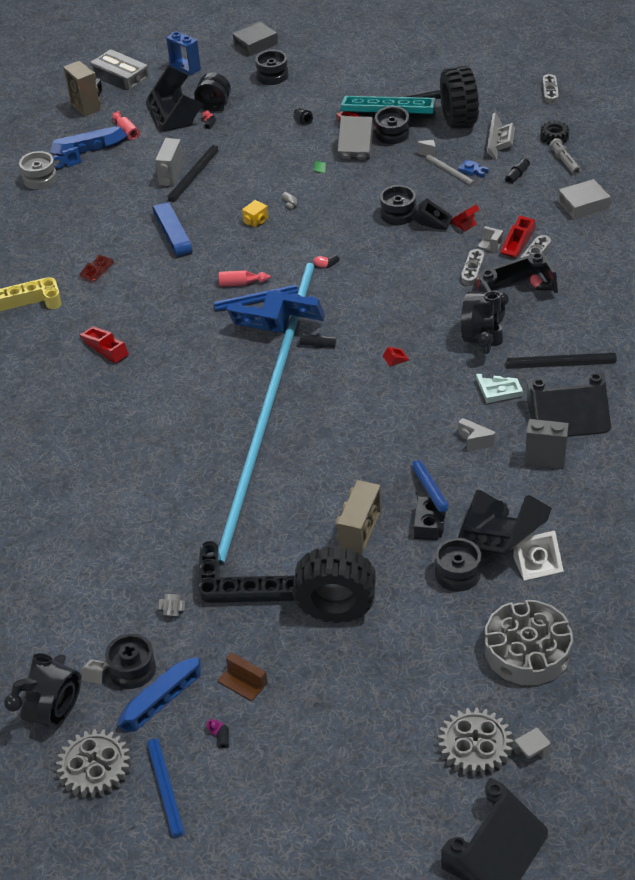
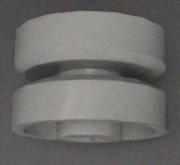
(38, 170)

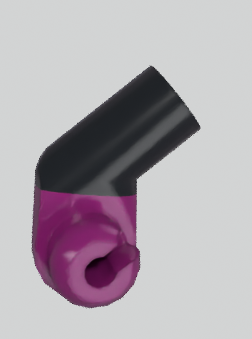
(220, 731)

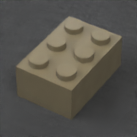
(82, 88)
(359, 516)

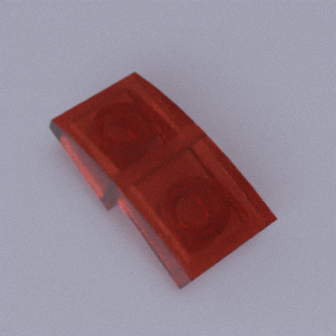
(97, 268)

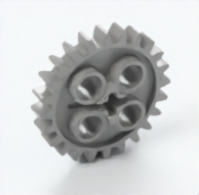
(475, 742)
(93, 763)

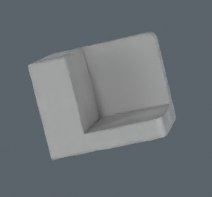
(491, 239)
(533, 744)

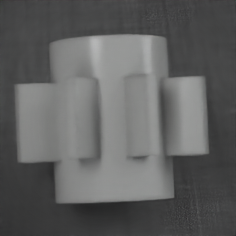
(171, 604)

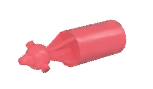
(127, 126)
(240, 278)

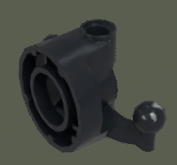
(481, 318)
(50, 691)

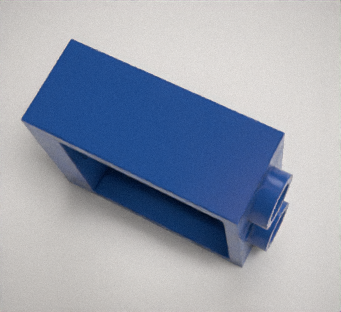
(188, 66)

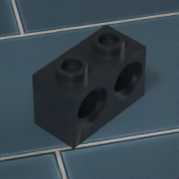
(428, 520)

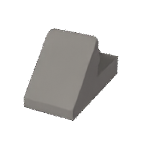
(476, 435)

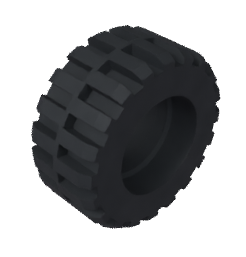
(459, 96)
(353, 586)

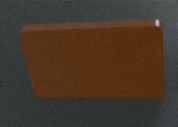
(243, 677)

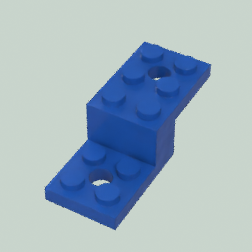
(276, 311)

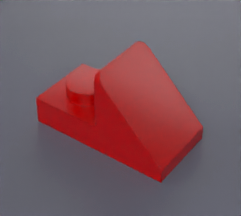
(465, 219)

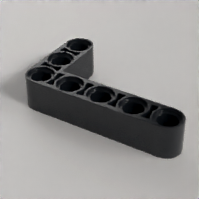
(239, 584)

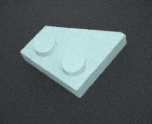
(499, 388)

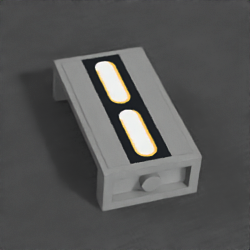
(122, 66)

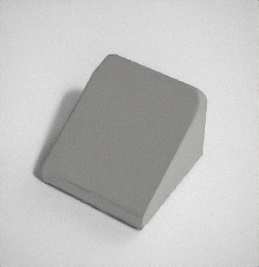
(426, 147)
(94, 671)

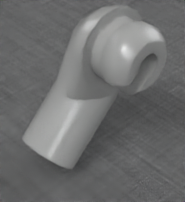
(292, 200)

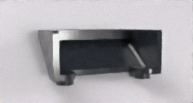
(580, 406)
(494, 531)
(501, 845)

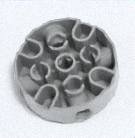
(528, 642)

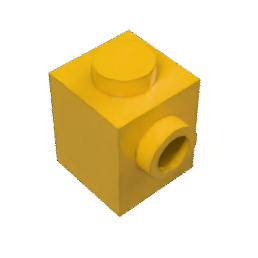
(255, 213)

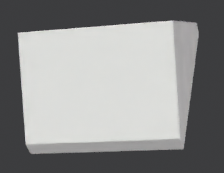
(538, 556)

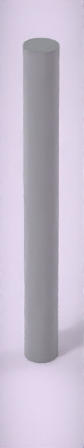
(450, 170)

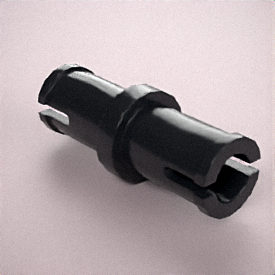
(517, 170)
(317, 340)

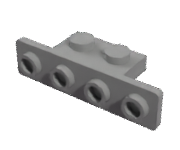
(500, 136)

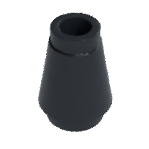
(303, 115)

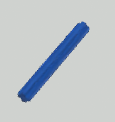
(252, 298)
(430, 486)
(165, 788)

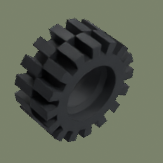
(553, 131)

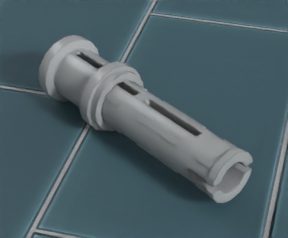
(562, 152)

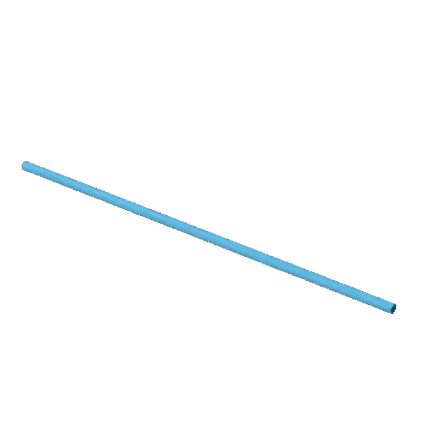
(262, 422)

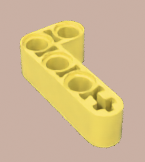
(29, 293)

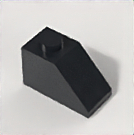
(431, 215)

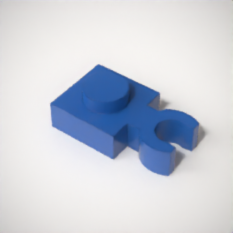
(69, 158)
(470, 168)

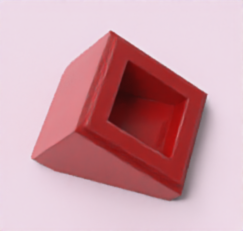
(394, 356)

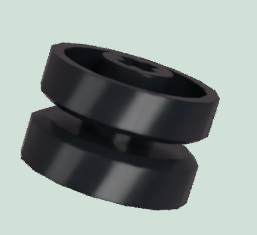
(271, 67)
(212, 91)
(392, 125)
(397, 204)
(458, 564)
(130, 661)

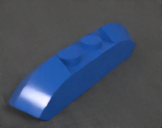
(89, 141)
(159, 694)

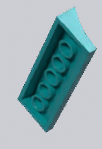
(374, 104)

